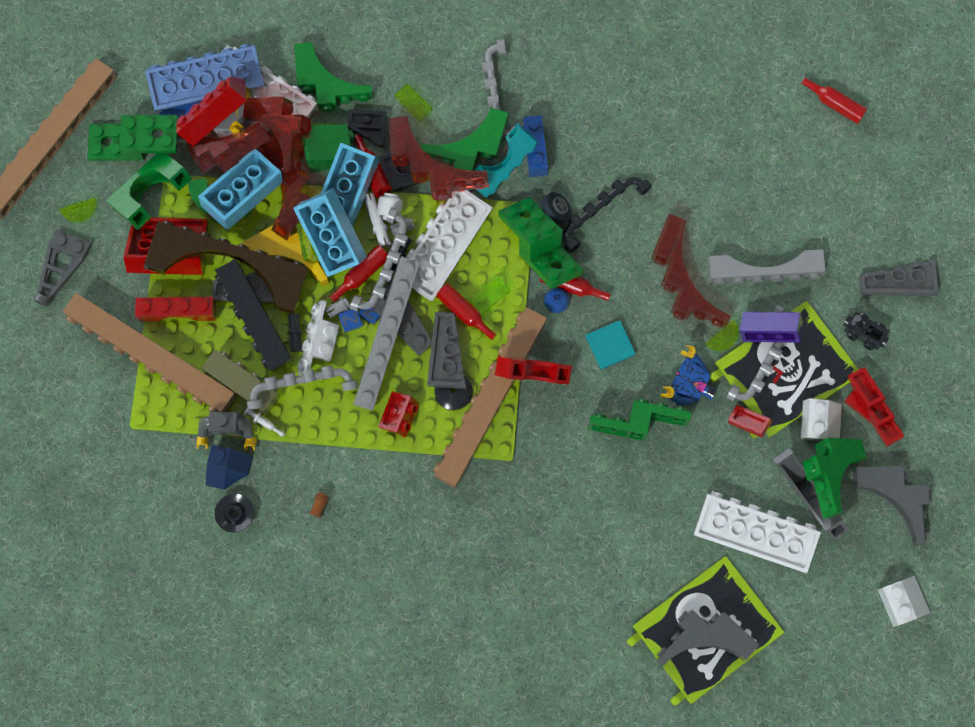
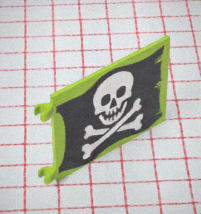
(809, 368)
(712, 592)

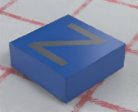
(370, 315)
(350, 320)

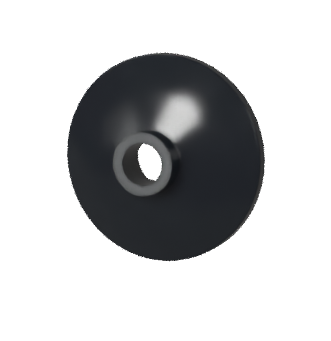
(455, 400)
(224, 511)

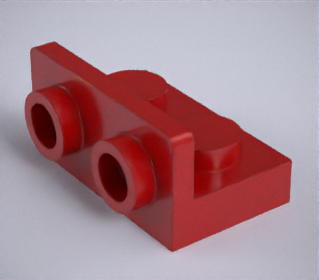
(399, 414)

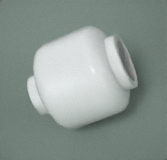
(386, 202)

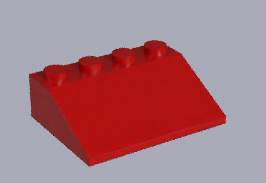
(140, 241)

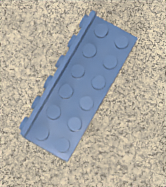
(194, 78)

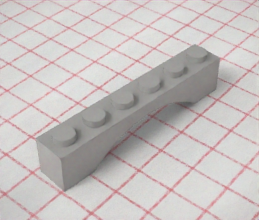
(727, 269)

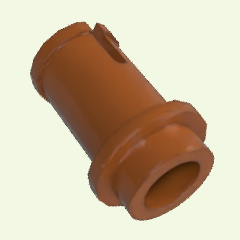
(319, 504)

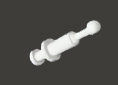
(263, 421)

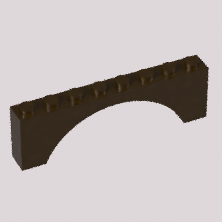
(176, 244)

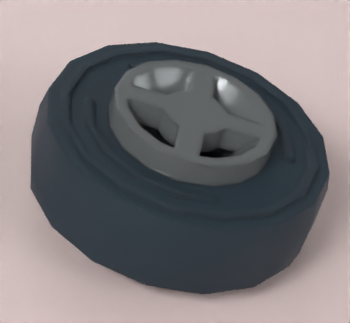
(556, 208)

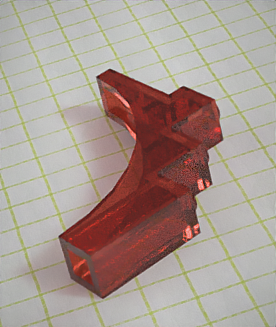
(424, 168)
(290, 189)
(688, 300)

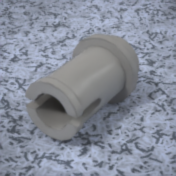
(395, 227)
(339, 307)

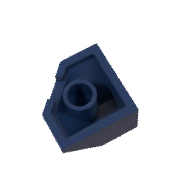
(226, 467)

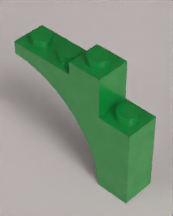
(329, 89)
(484, 141)
(828, 468)

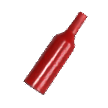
(837, 101)
(379, 181)
(362, 272)
(582, 287)
(463, 309)

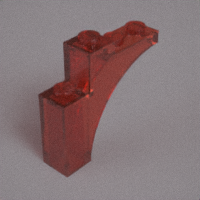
(288, 128)
(228, 149)

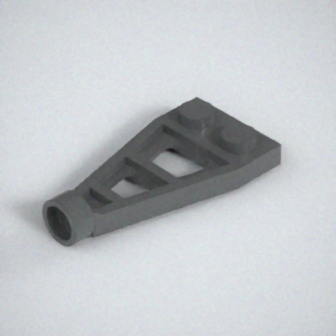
(67, 245)

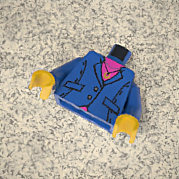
(690, 381)

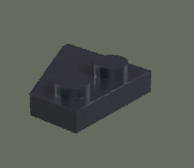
(368, 125)

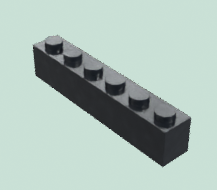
(253, 315)

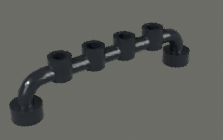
(604, 199)

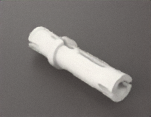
(379, 227)

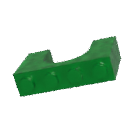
(157, 170)

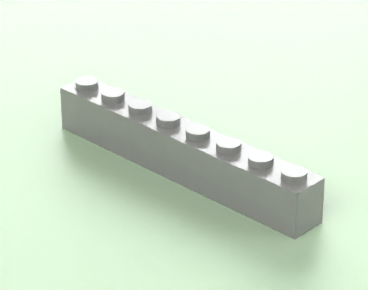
(386, 333)

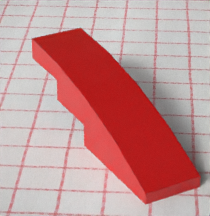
(875, 406)

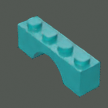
(519, 143)

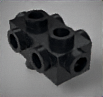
(861, 328)

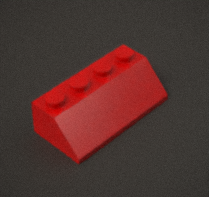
(212, 110)

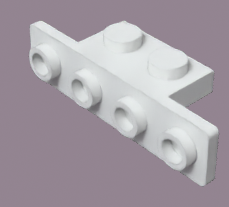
(319, 340)

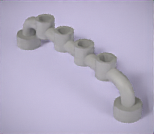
(490, 83)
(386, 272)
(765, 369)
(290, 379)

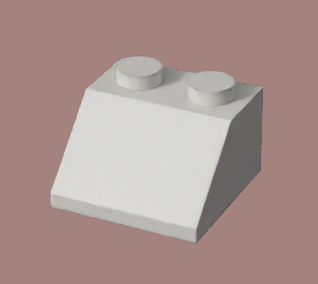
(820, 419)
(904, 601)

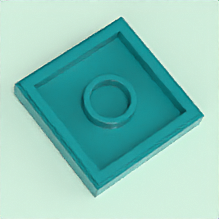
(610, 345)

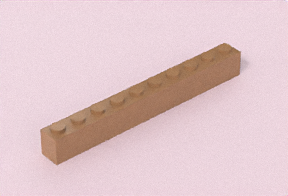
(53, 133)
(149, 354)
(488, 402)

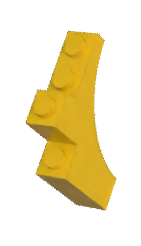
(290, 249)

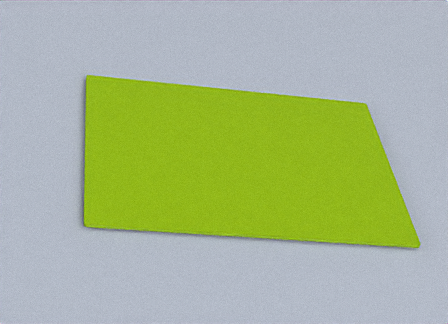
(320, 409)

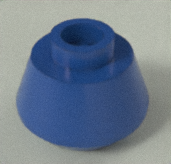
(554, 302)

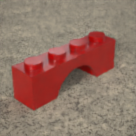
(158, 308)
(533, 369)

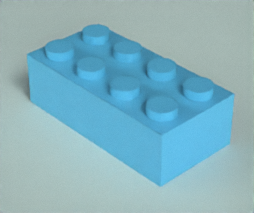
(351, 178)
(240, 189)
(330, 232)

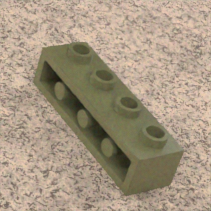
(237, 379)

